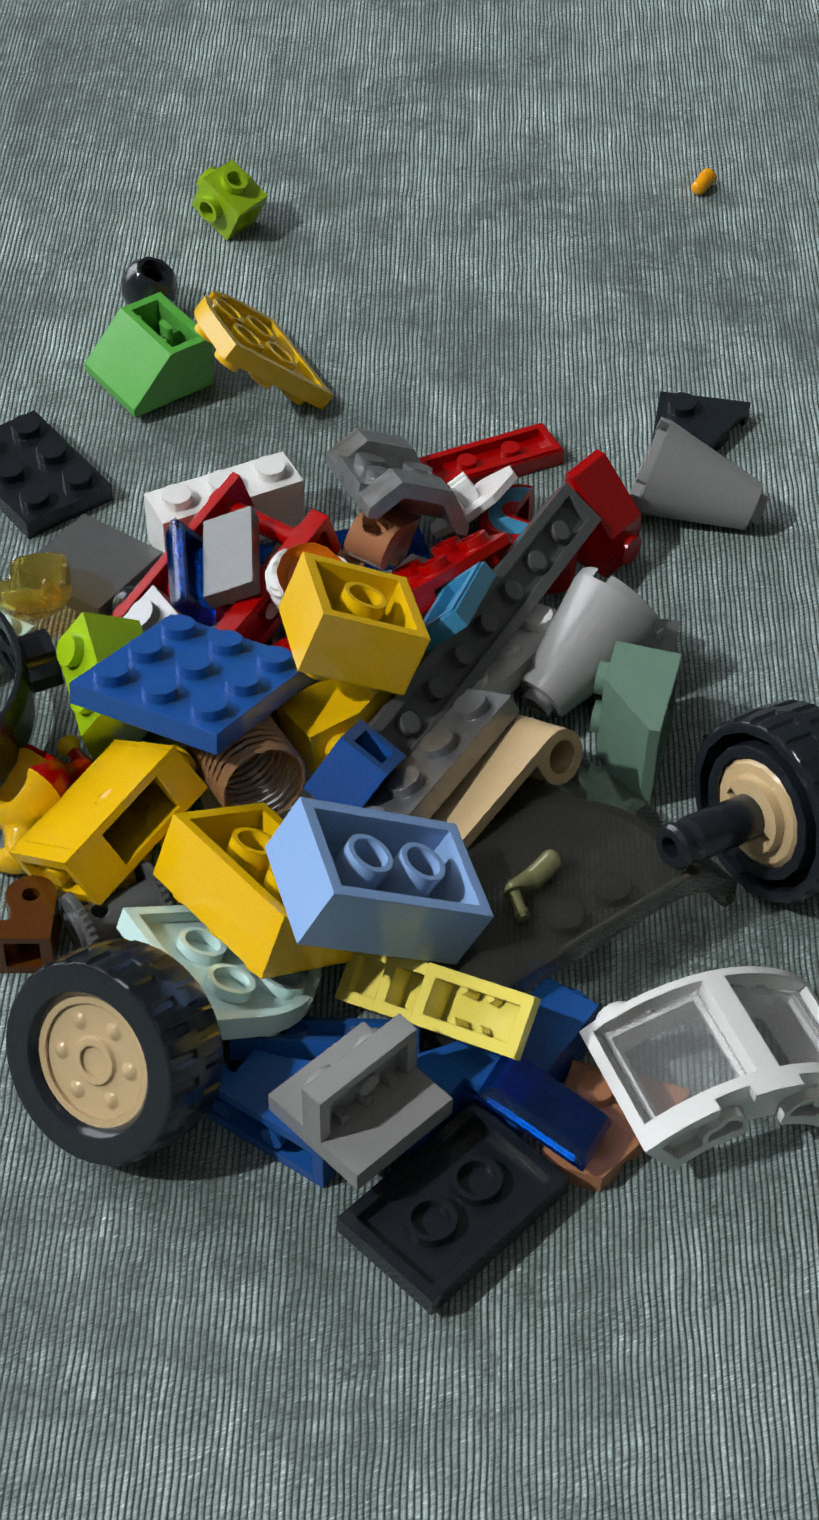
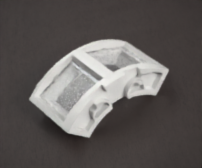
(710, 1057)

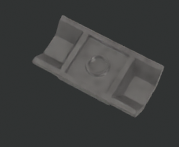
(387, 474)

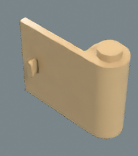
(520, 752)

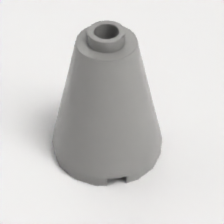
(695, 483)
(581, 636)

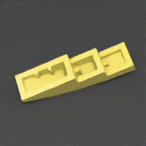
(441, 1001)

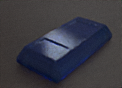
(186, 573)
(545, 1109)

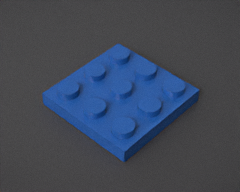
(190, 683)

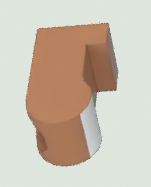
(381, 540)

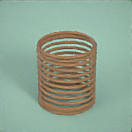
(270, 739)

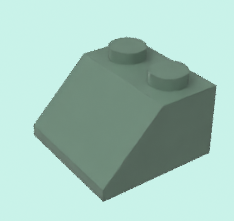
(635, 713)

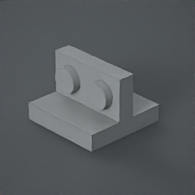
(363, 1100)

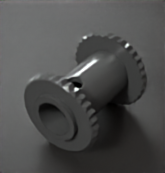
(99, 922)

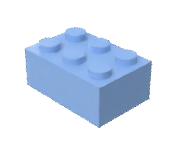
(377, 882)

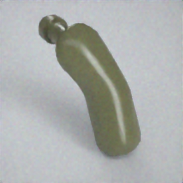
(531, 880)

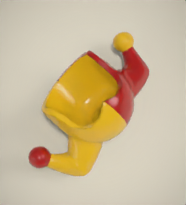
(35, 788)

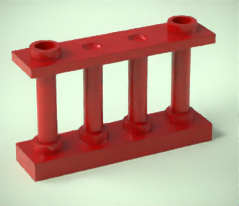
(257, 615)

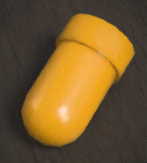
(704, 180)

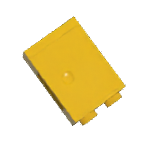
(110, 819)

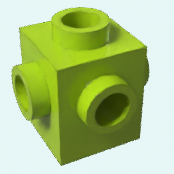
(228, 199)

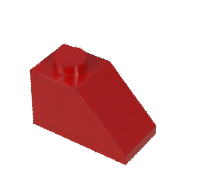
(617, 535)

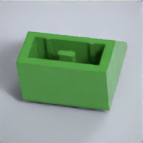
(151, 356)

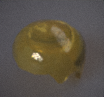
(36, 586)

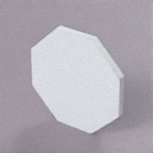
(475, 498)

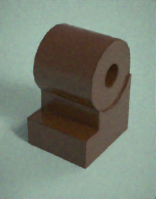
(33, 926)

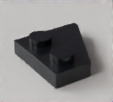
(702, 416)

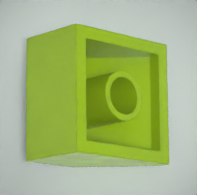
(81, 647)

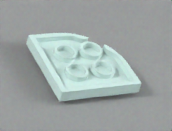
(239, 998)

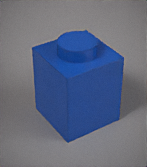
(355, 767)

